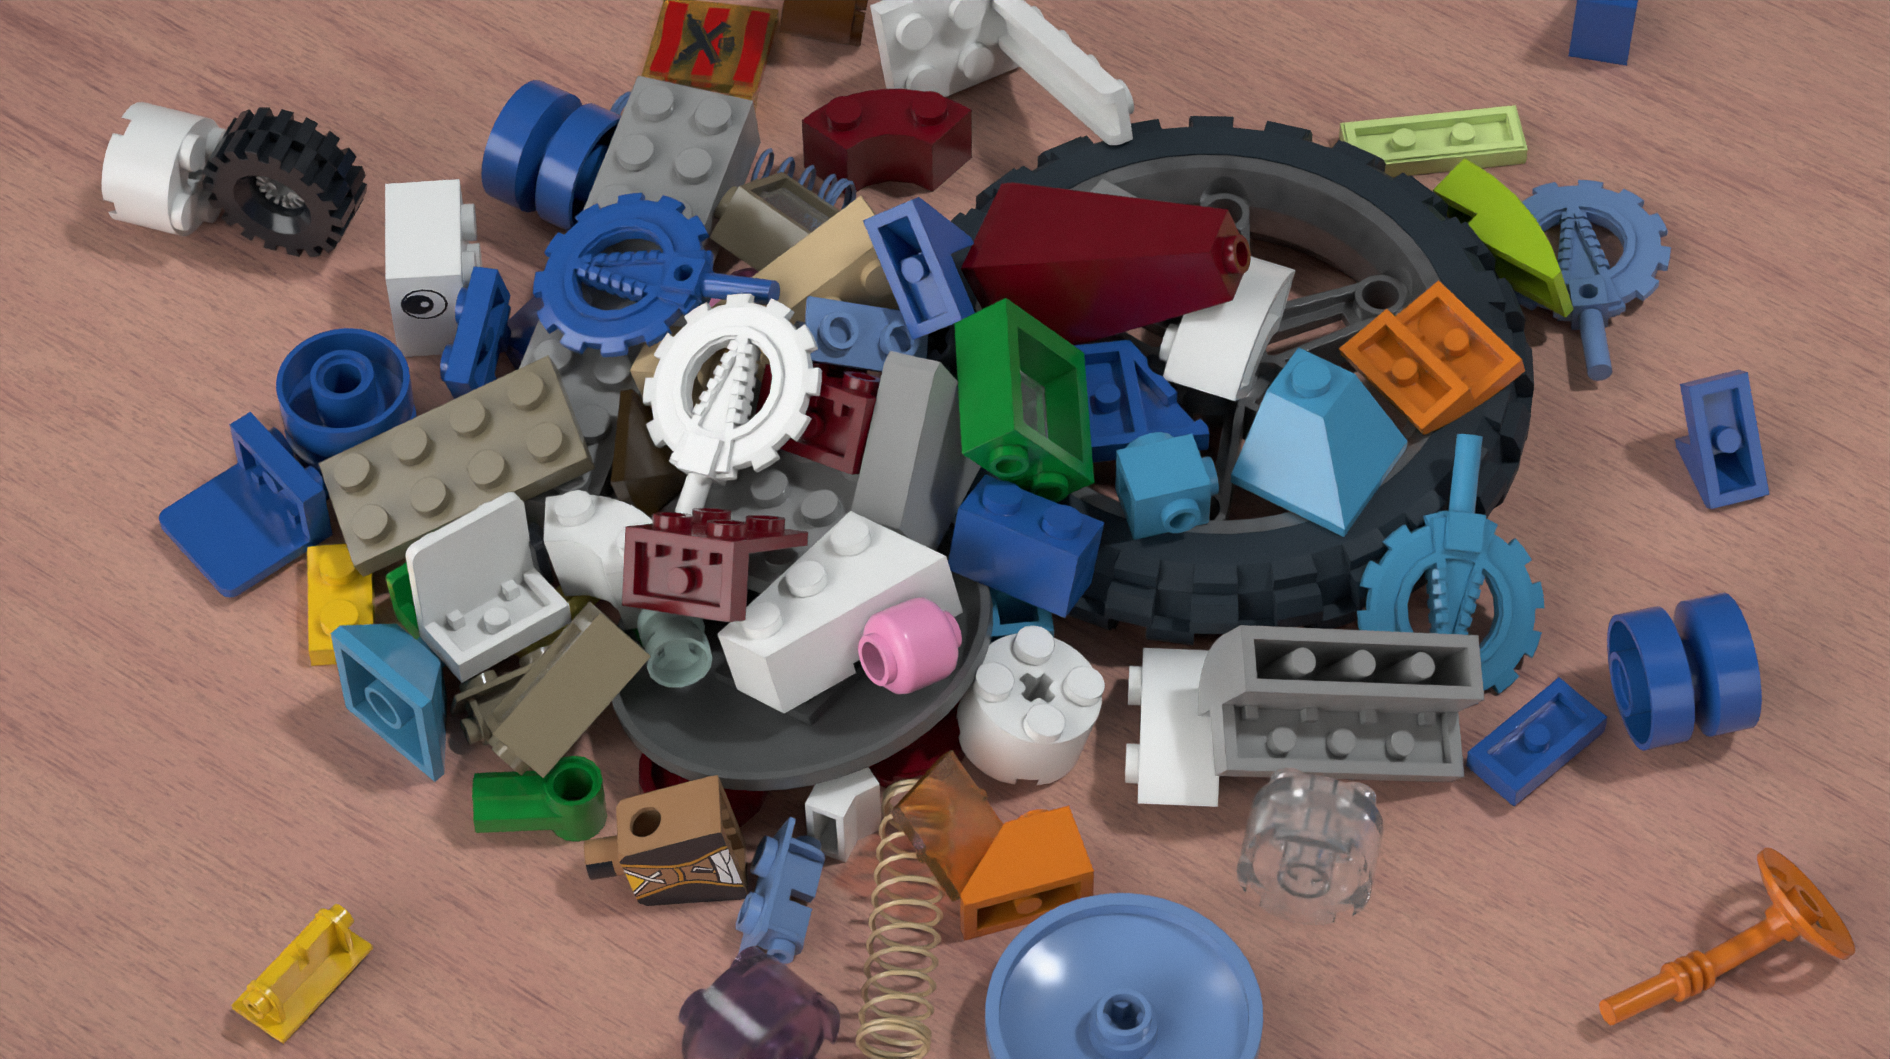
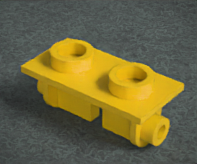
(303, 974)

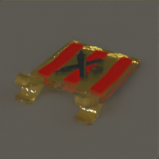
(712, 46)

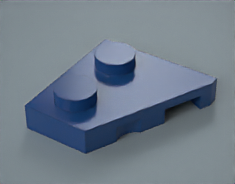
(1130, 400)

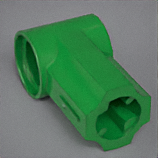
(536, 803)

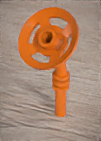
(1793, 913)

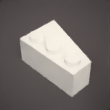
(810, 619)

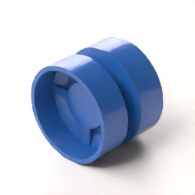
(547, 152)
(342, 392)
(1684, 671)

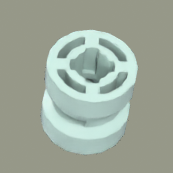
(676, 647)

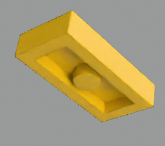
(335, 598)

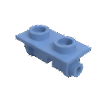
(858, 334)
(783, 869)

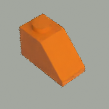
(1026, 872)

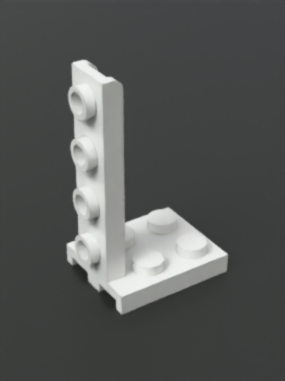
(966, 42)

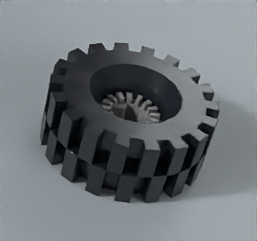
(284, 182)

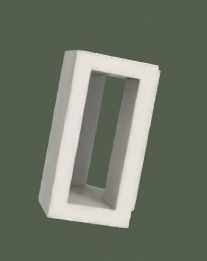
(843, 812)

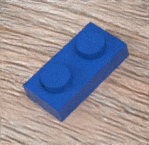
(1536, 741)

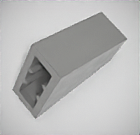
(913, 452)

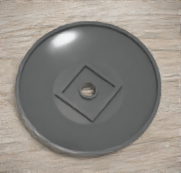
(840, 731)

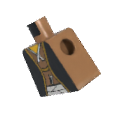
(675, 846)

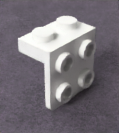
(479, 589)

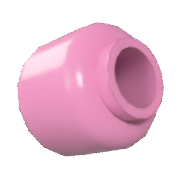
(910, 646)

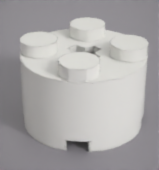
(158, 169)
(1029, 708)

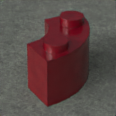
(888, 138)

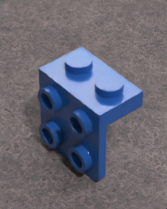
(252, 513)

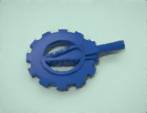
(658, 282)

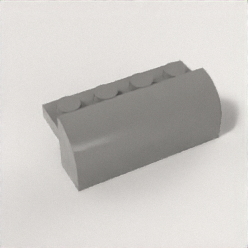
(1339, 702)

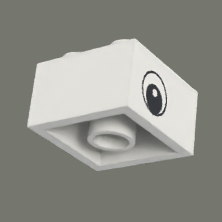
(427, 261)

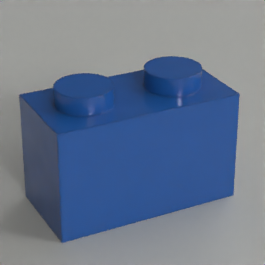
(1025, 545)

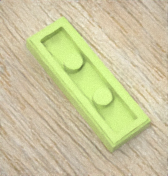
(1441, 140)

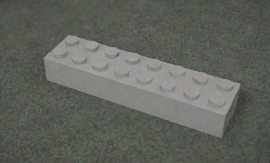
(665, 144)

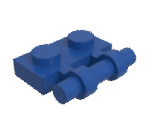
(481, 333)

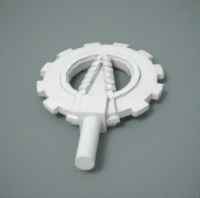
(716, 436)

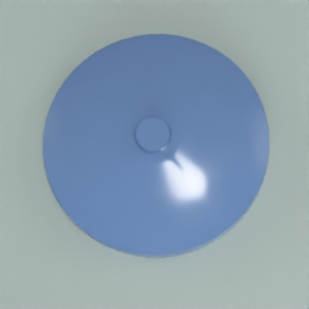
(1123, 984)

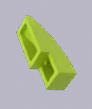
(1508, 232)

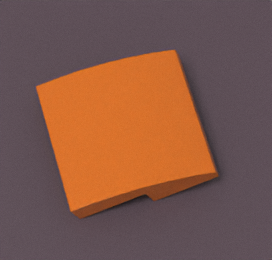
(1433, 359)

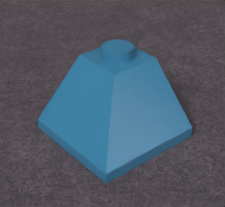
(1318, 444)
(395, 690)

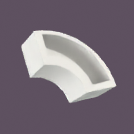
(1224, 343)
(588, 545)
(1175, 743)

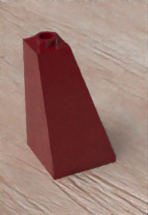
(1103, 260)

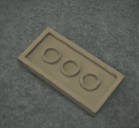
(452, 460)

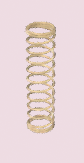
(907, 1024)

